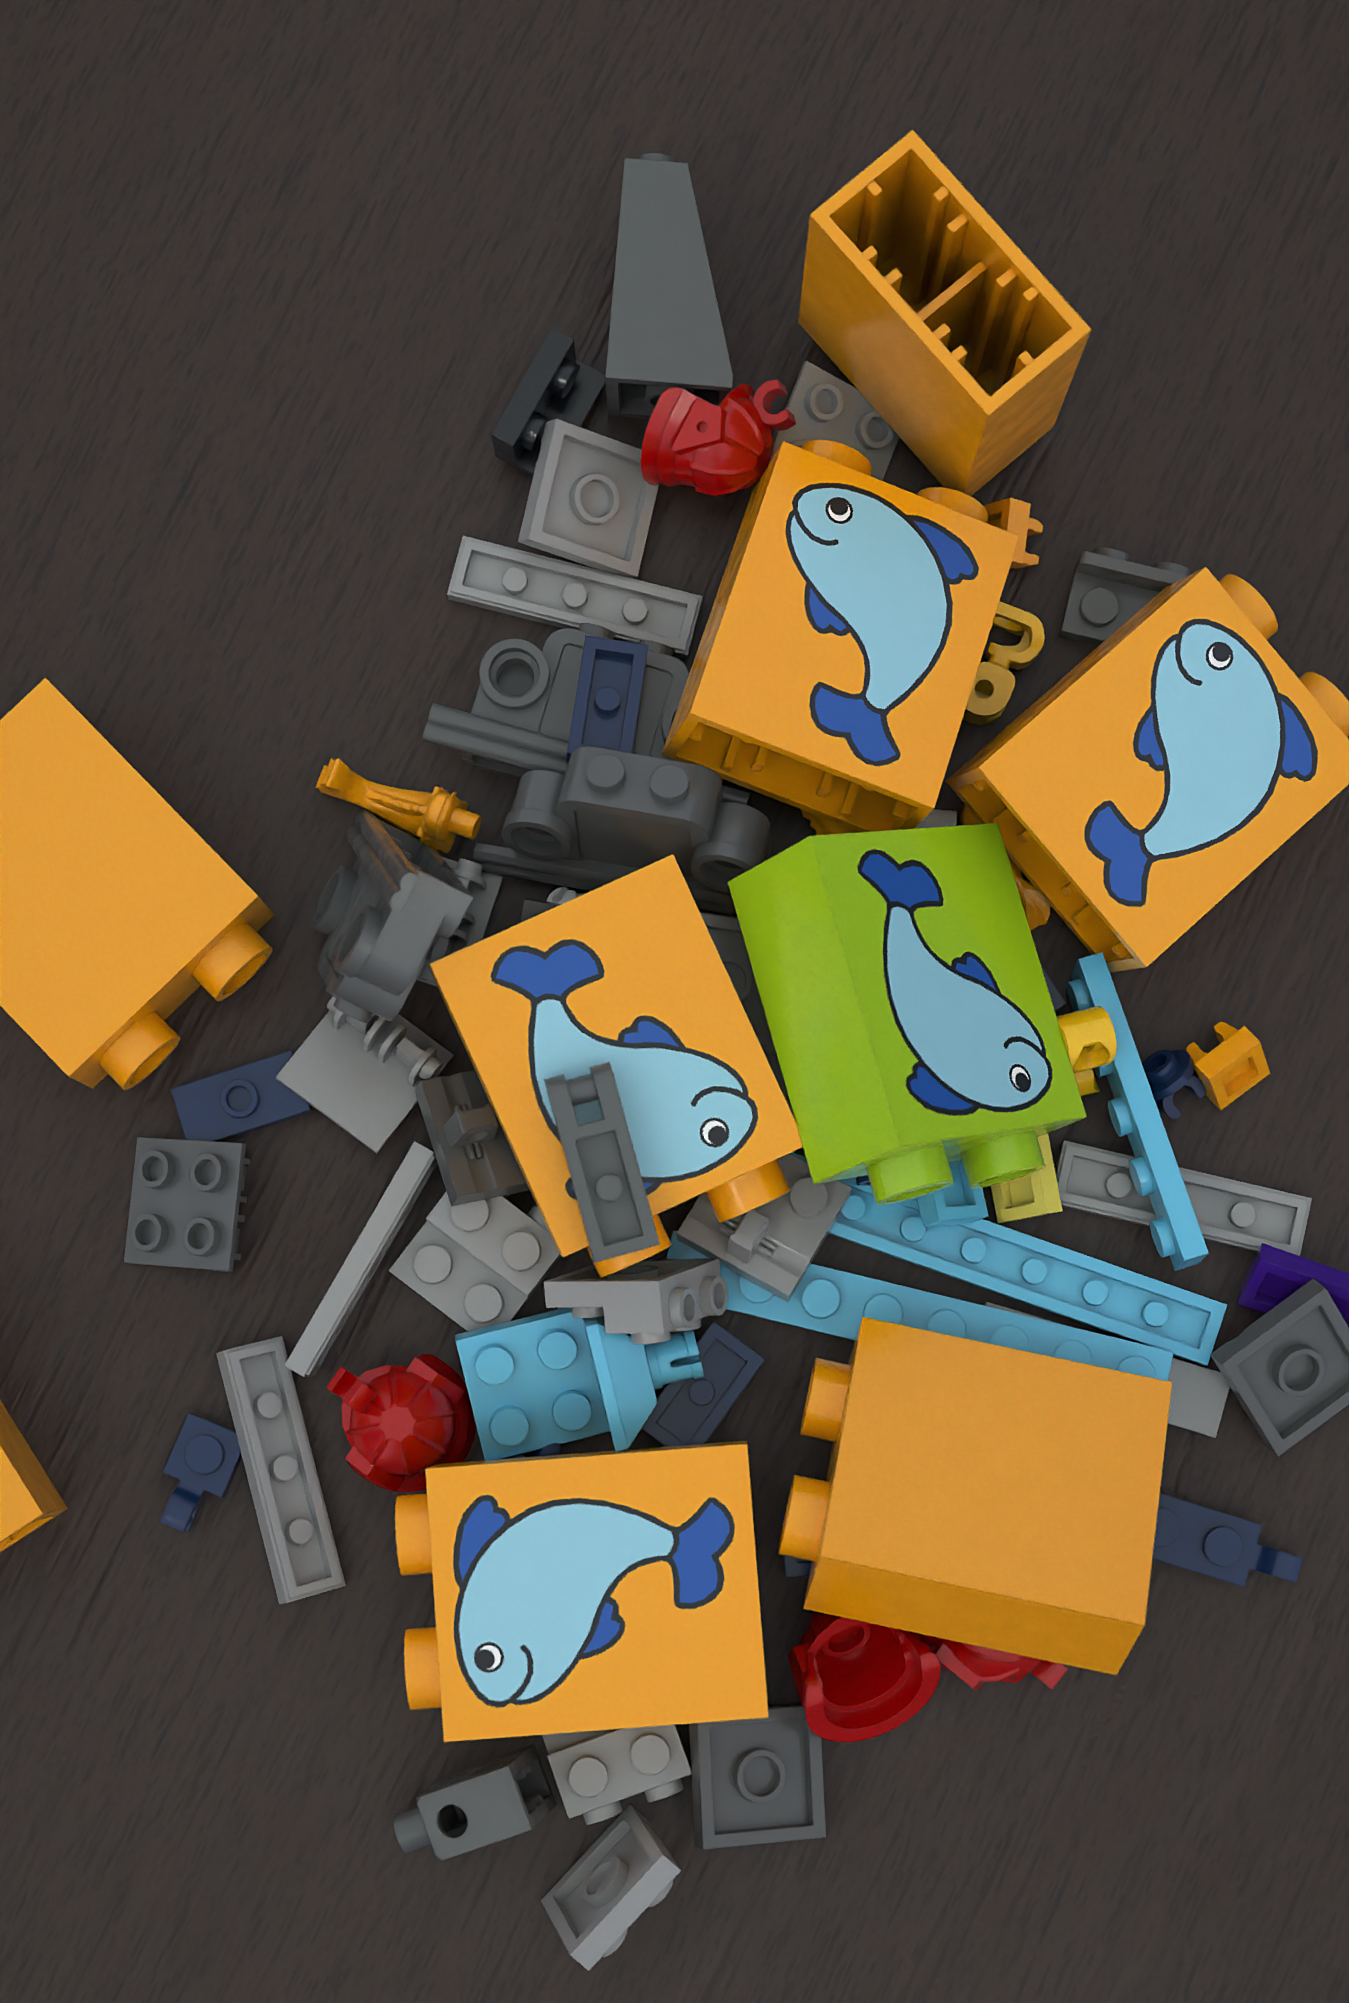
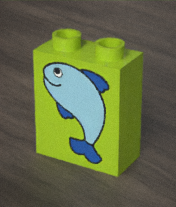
(907, 1007)

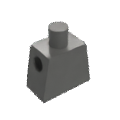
(496, 1796)

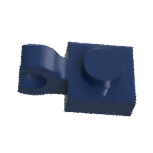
(202, 1461)

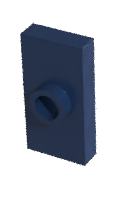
(237, 1101)

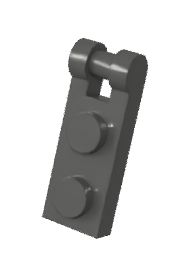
(602, 1165)

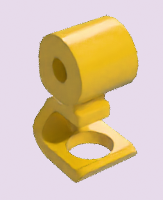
(993, 679)
(1089, 1044)

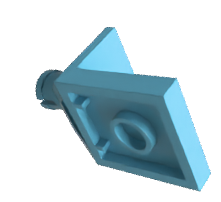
(565, 1380)

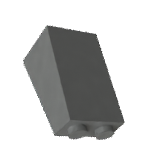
(663, 296)

